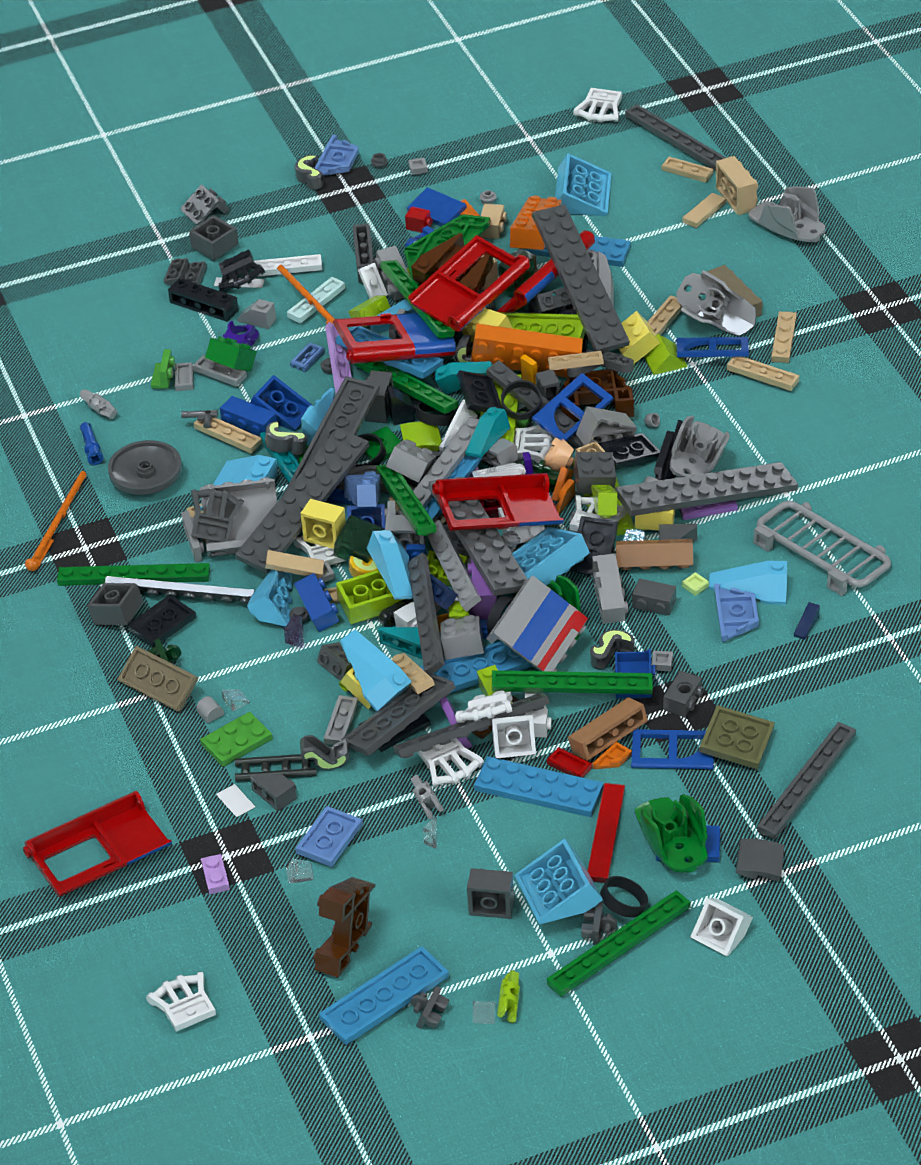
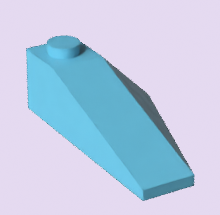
(314, 414)
(391, 562)
(763, 579)
(272, 599)
(376, 673)

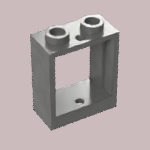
(549, 304)

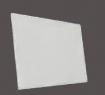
(235, 800)

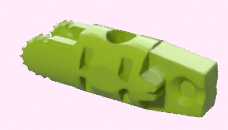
(509, 996)

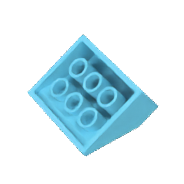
(583, 187)
(247, 468)
(551, 554)
(558, 884)

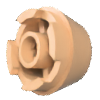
(559, 455)

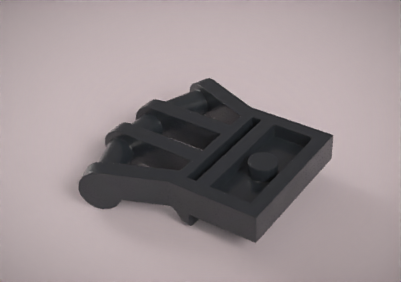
(236, 265)

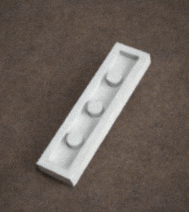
(292, 264)

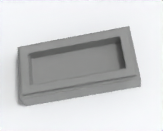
(184, 376)

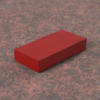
(569, 763)

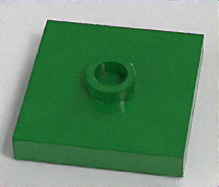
(389, 440)

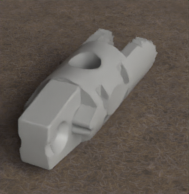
(99, 404)
(425, 796)

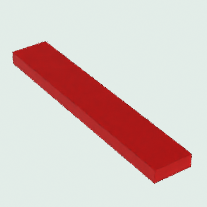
(606, 832)

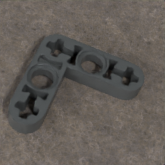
(611, 361)

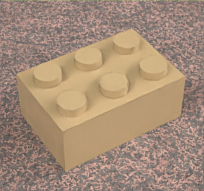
(736, 185)

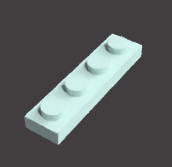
(322, 294)

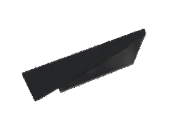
(662, 467)

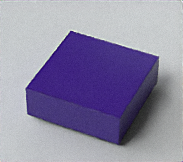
(527, 463)

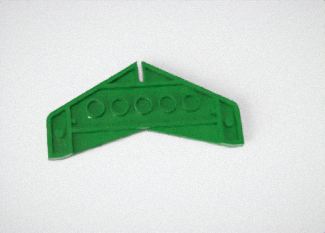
(465, 224)

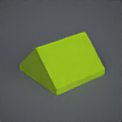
(664, 357)

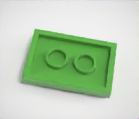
(236, 739)

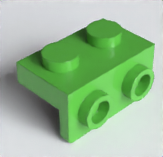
(163, 371)

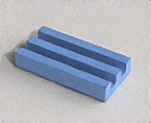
(310, 358)

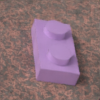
(215, 874)

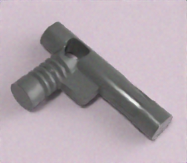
(203, 415)

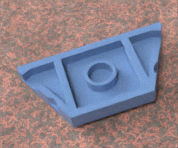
(337, 157)
(735, 611)

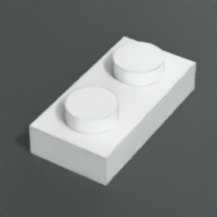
(372, 281)

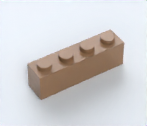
(654, 553)
(607, 728)

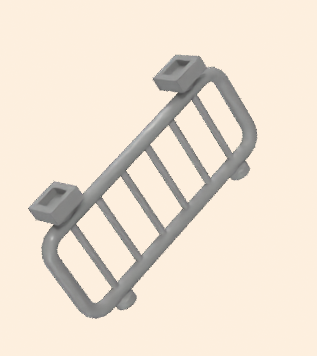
(837, 579)

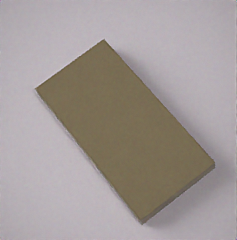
(158, 678)

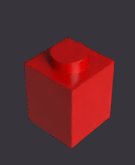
(417, 219)

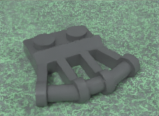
(209, 526)

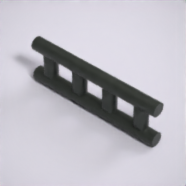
(285, 760)

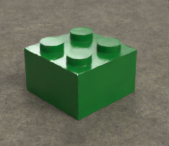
(231, 353)

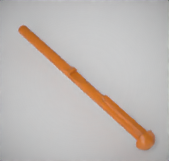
(311, 300)
(34, 563)

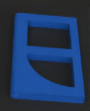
(684, 344)
(545, 416)
(695, 761)

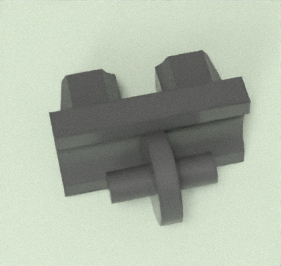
(600, 923)
(435, 1001)

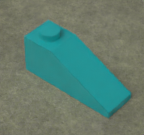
(447, 374)
(489, 430)
(402, 639)

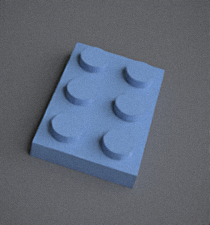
(329, 836)

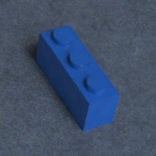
(246, 415)
(317, 601)

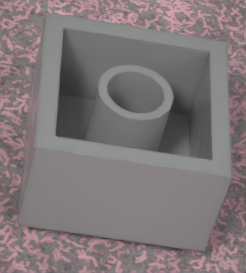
(411, 460)
(403, 530)
(462, 637)

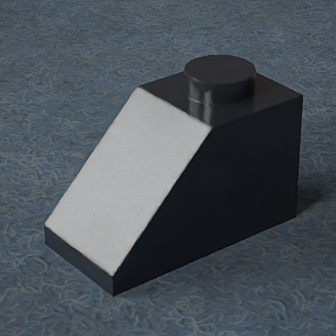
(400, 406)

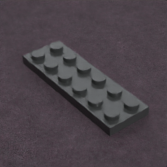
(396, 716)

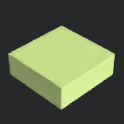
(695, 584)

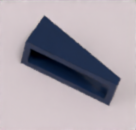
(807, 620)

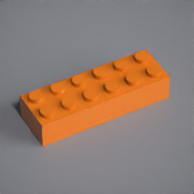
(524, 230)
(509, 344)

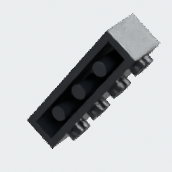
(203, 299)

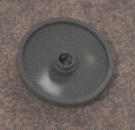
(144, 467)

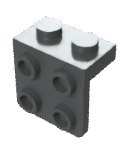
(202, 204)

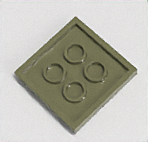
(737, 737)

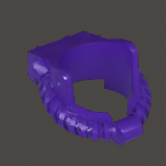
(248, 338)

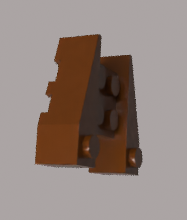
(432, 260)
(610, 382)
(349, 908)

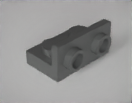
(334, 660)

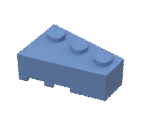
(363, 489)

